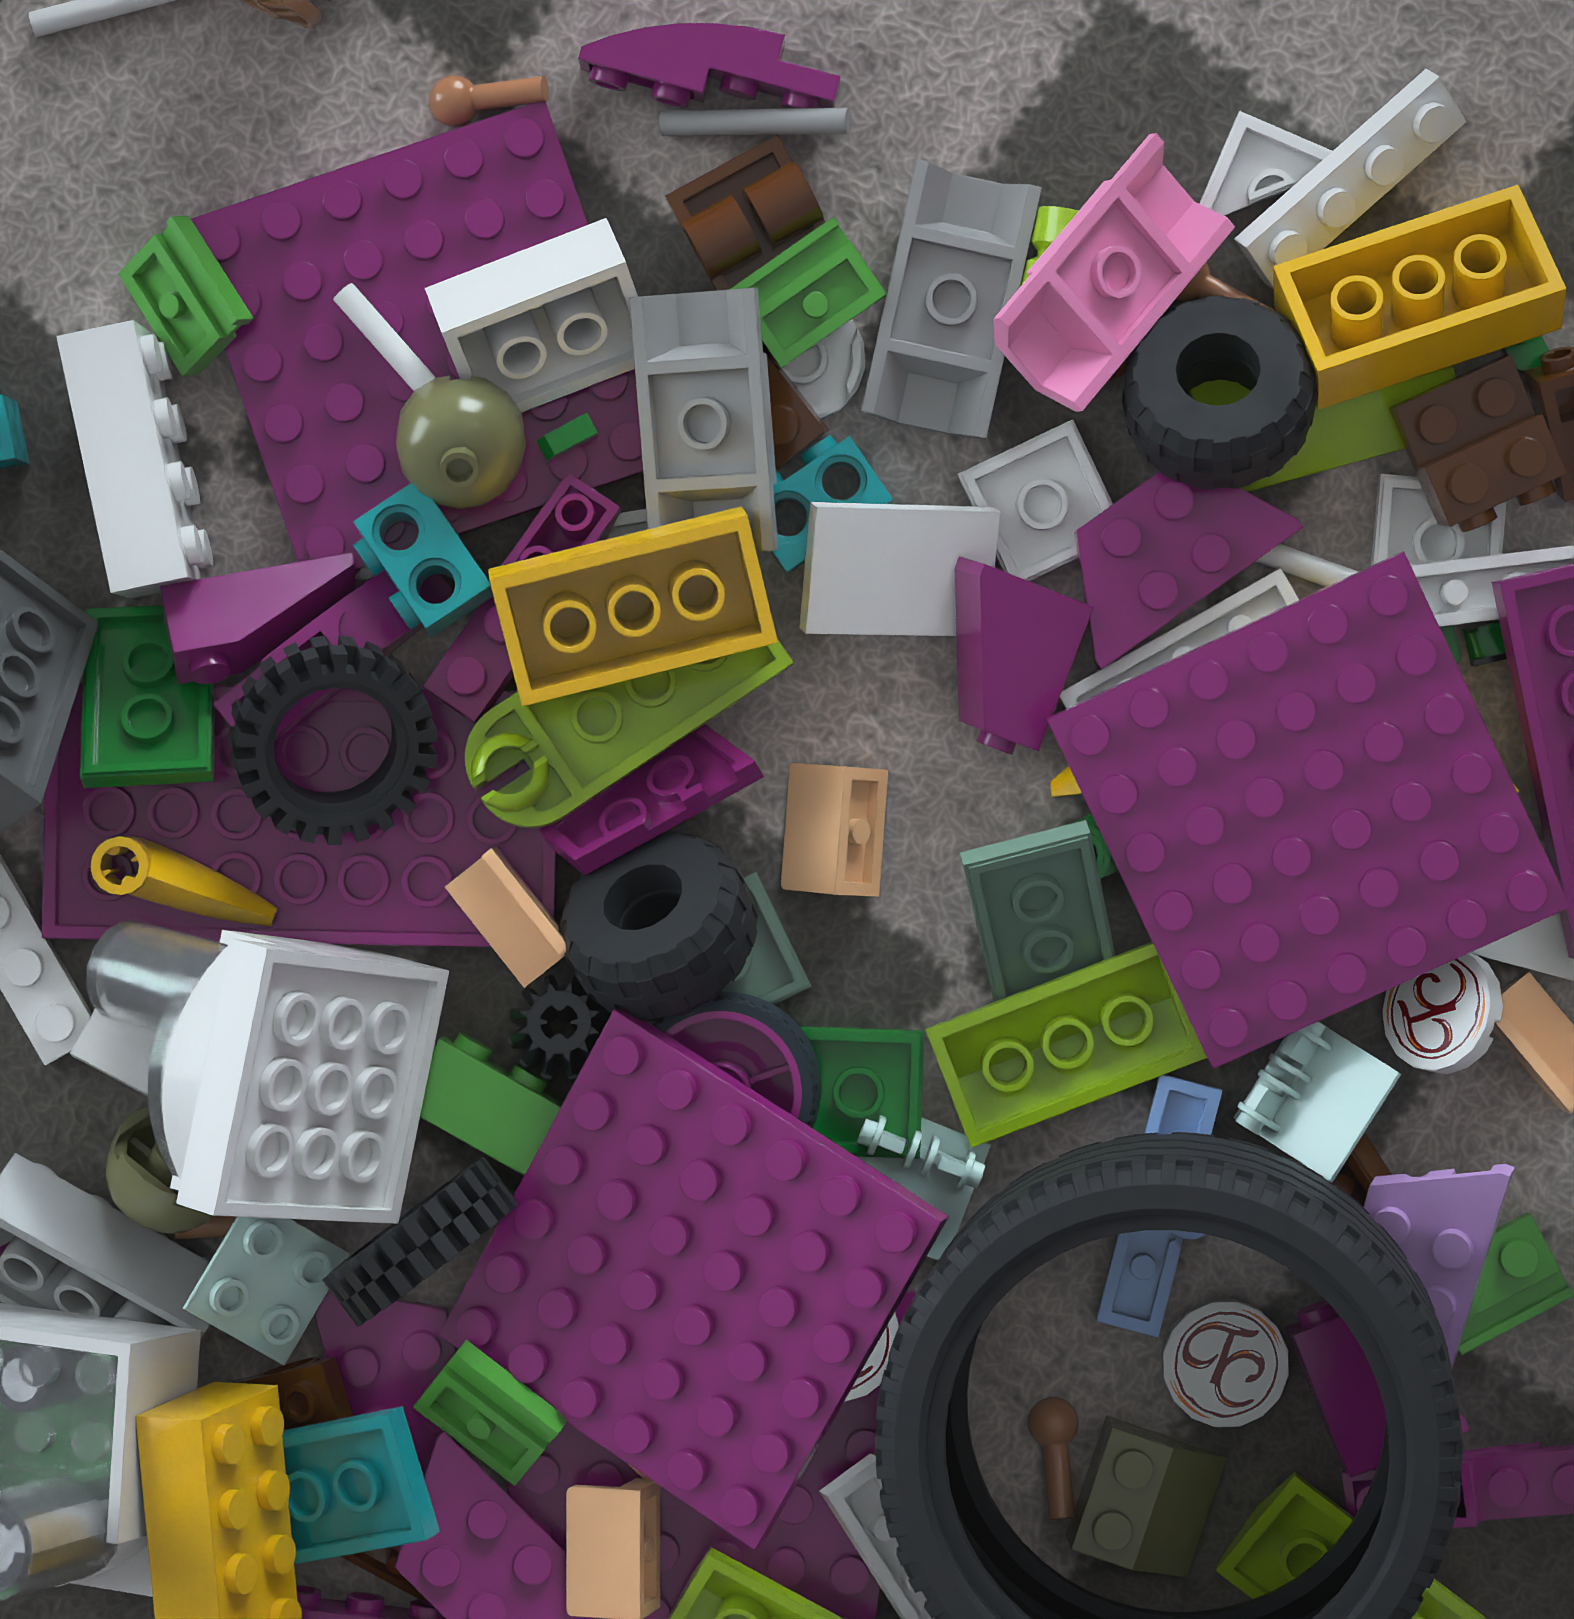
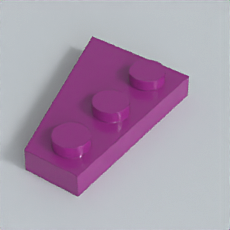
(652, 800)

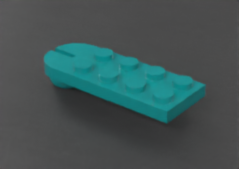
(355, 1486)

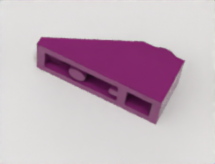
(239, 618)

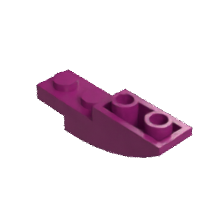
(685, 56)
(363, 615)
(478, 660)
(1499, 1483)

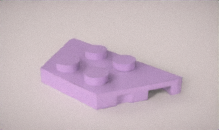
(1445, 1232)

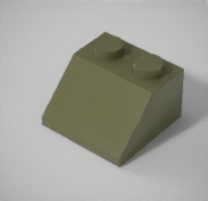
(1144, 1499)

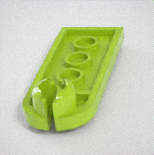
(604, 733)

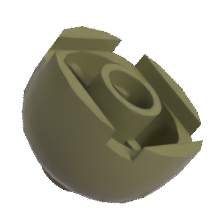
(460, 441)
(142, 1180)

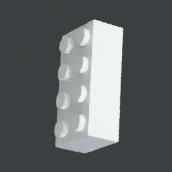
(133, 458)

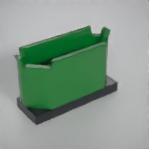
(1485, 644)

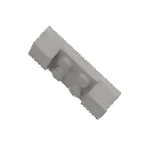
(949, 279)
(705, 408)

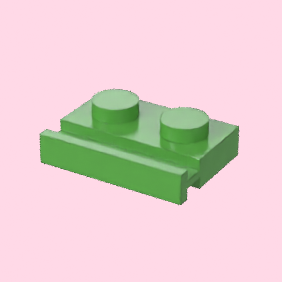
(811, 291)
(185, 295)
(1515, 1283)
(490, 1412)

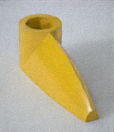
(178, 882)

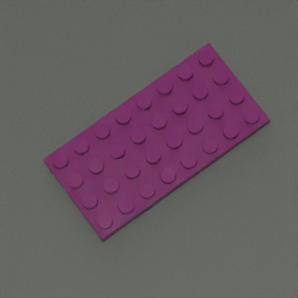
(325, 893)

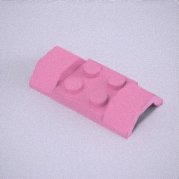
(1107, 279)

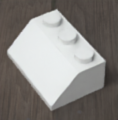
(542, 317)

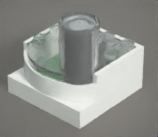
(276, 1066)
(73, 1444)

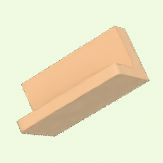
(834, 829)
(509, 916)
(1539, 1038)
(613, 1550)

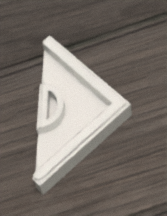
(1258, 165)

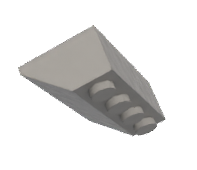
(88, 1257)

